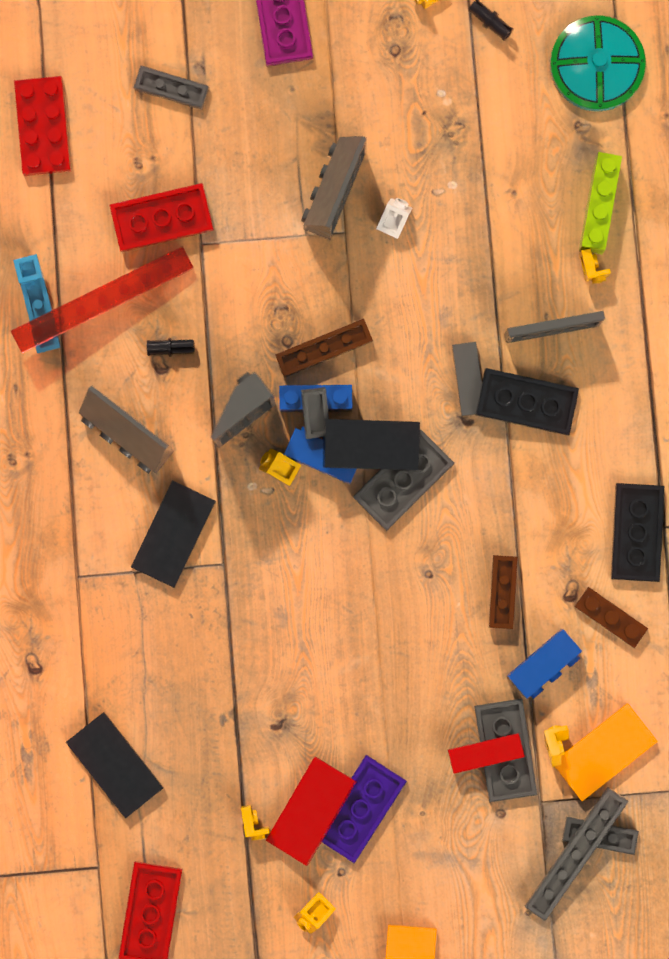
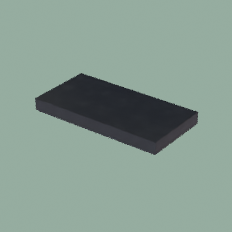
(527, 401)
(371, 444)
(637, 532)
(173, 534)
(114, 765)

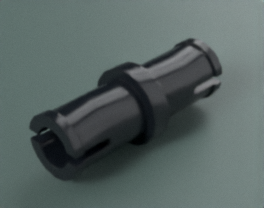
(490, 19)

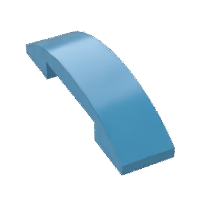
(35, 294)

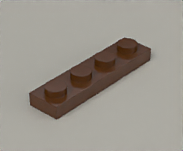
(324, 348)

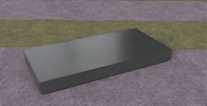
(554, 327)
(395, 491)
(513, 777)

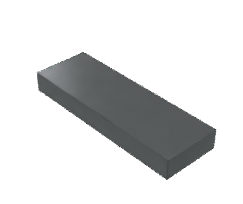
(171, 87)
(467, 376)
(616, 839)

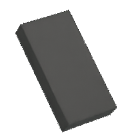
(314, 411)

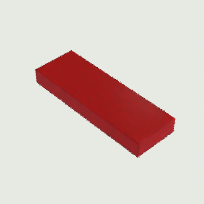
(485, 753)

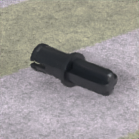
(170, 347)

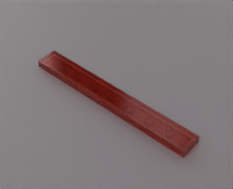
(101, 299)

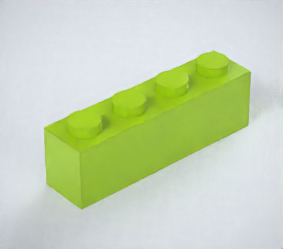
(600, 202)

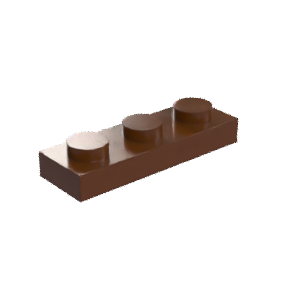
(503, 592)
(611, 617)

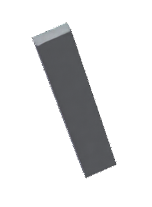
(576, 853)

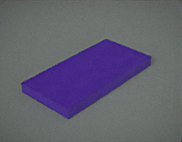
(364, 808)

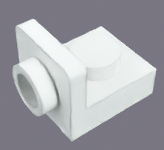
(394, 217)

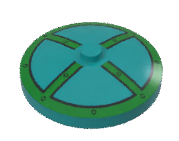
(597, 63)

